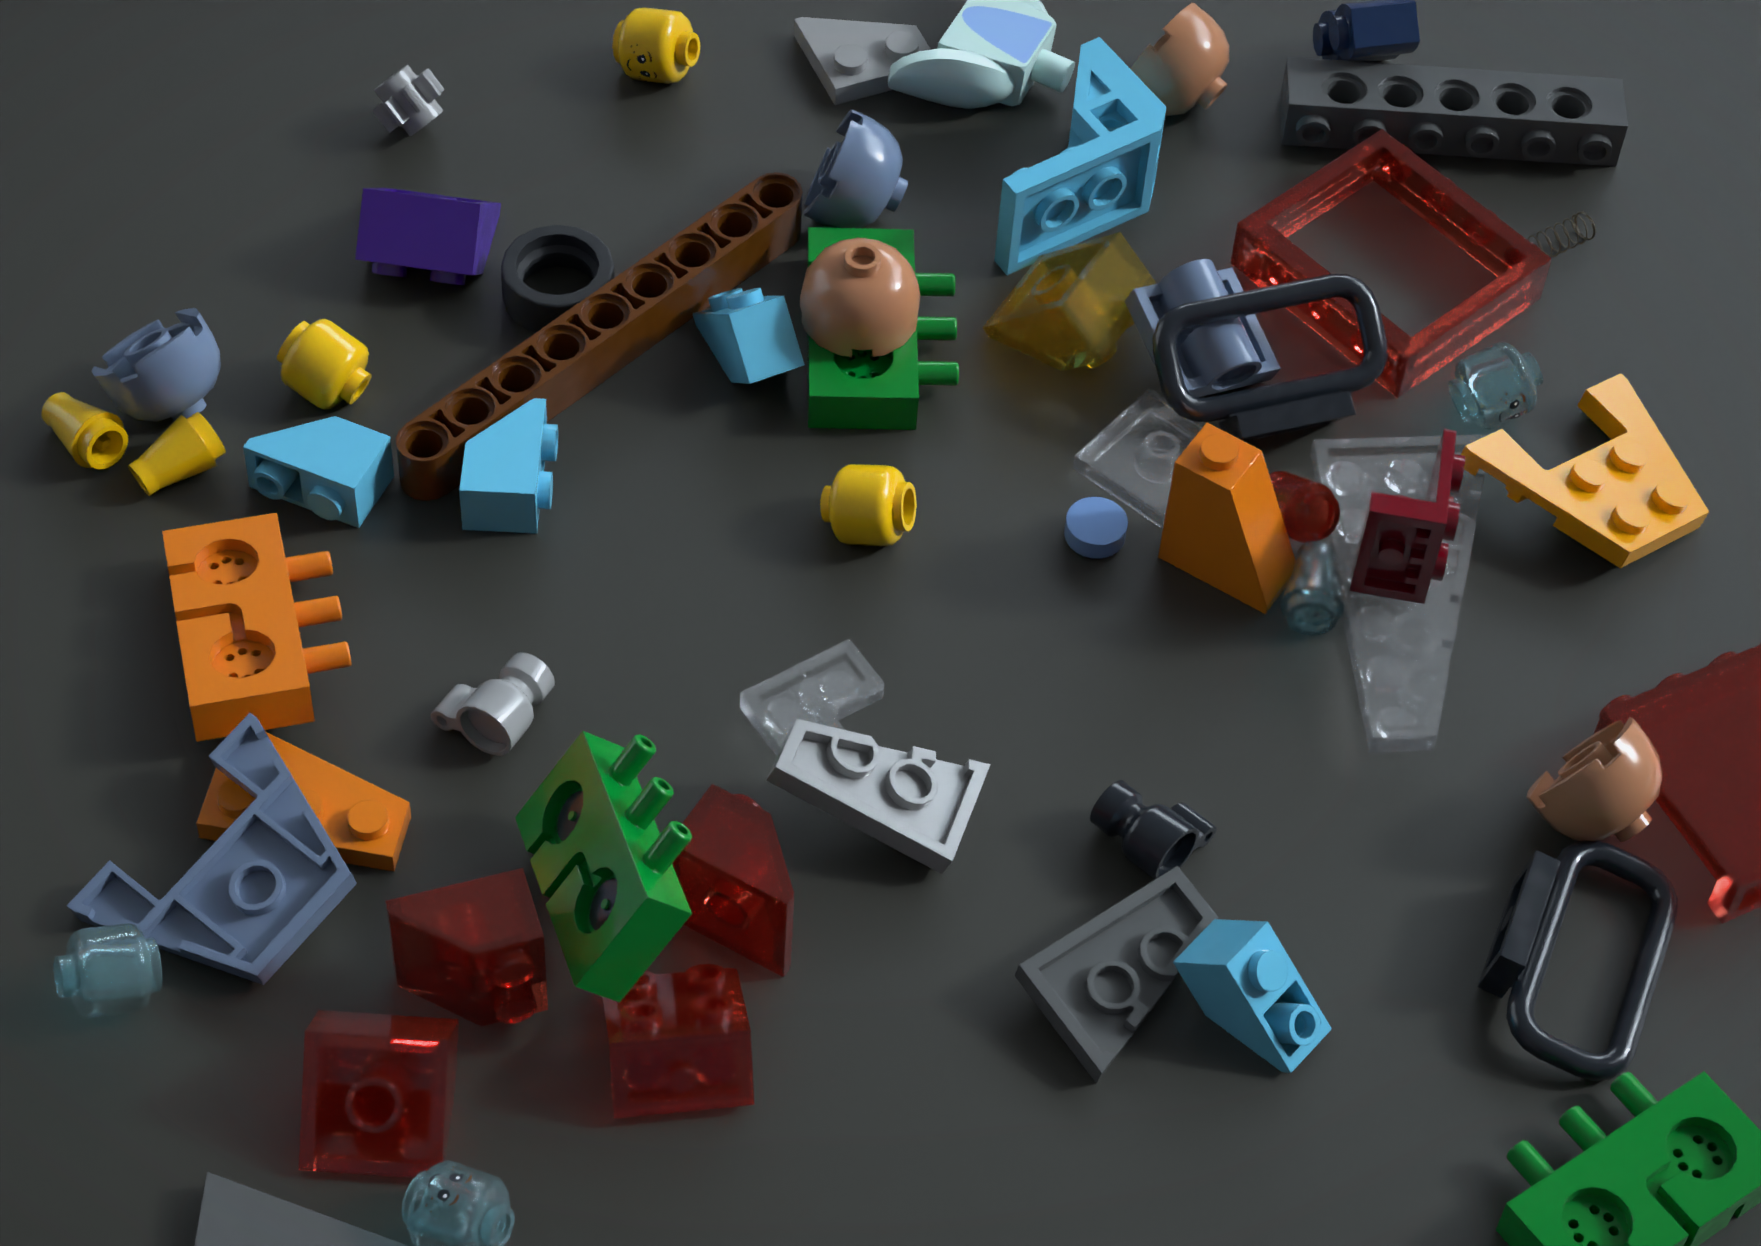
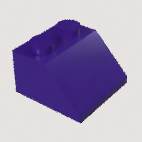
(425, 233)

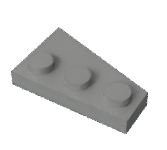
(884, 792)

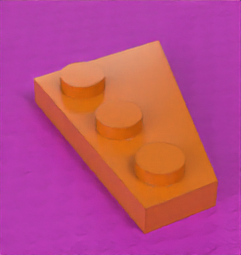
(357, 815)

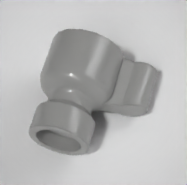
(498, 709)

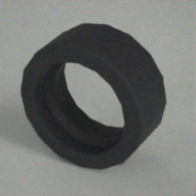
(545, 249)

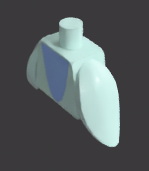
(986, 57)

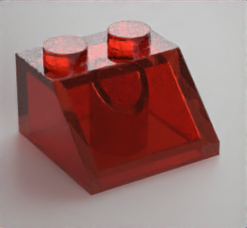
(738, 879)
(472, 948)
(377, 1093)

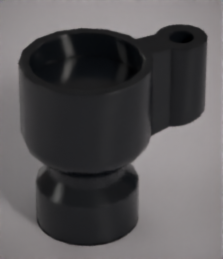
(1154, 835)

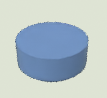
(1095, 527)

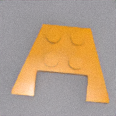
(1613, 498)

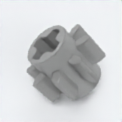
(408, 100)

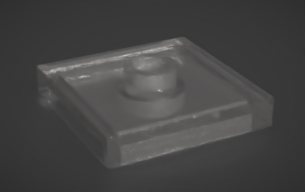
(1138, 454)

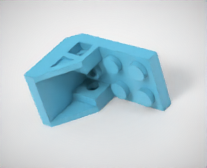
(1101, 175)

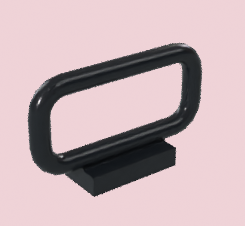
(1286, 404)
(1528, 938)

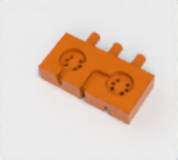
(243, 625)

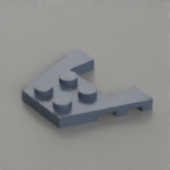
(252, 889)

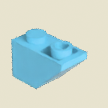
(750, 334)
(323, 466)
(505, 473)
(1253, 990)

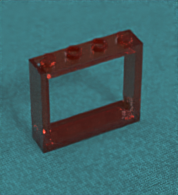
(1478, 231)

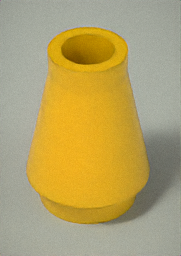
(88, 433)
(179, 453)

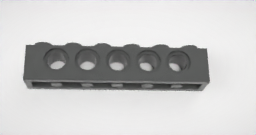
(1454, 111)

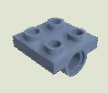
(1212, 354)

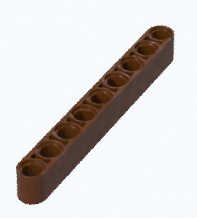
(605, 329)

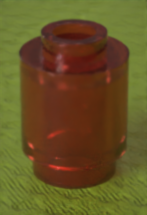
(1305, 506)

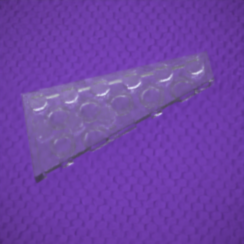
(1396, 645)

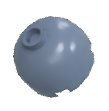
(857, 176)
(162, 369)

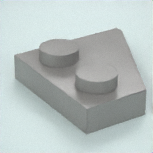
(855, 55)

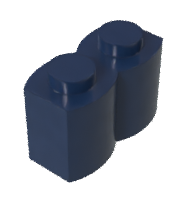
(1367, 31)

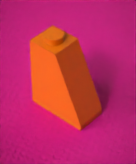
(1227, 520)

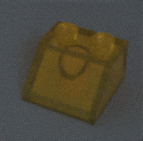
(1072, 304)

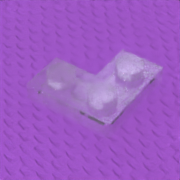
(813, 691)

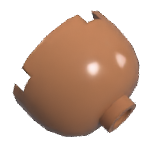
(1186, 62)
(860, 298)
(1602, 786)

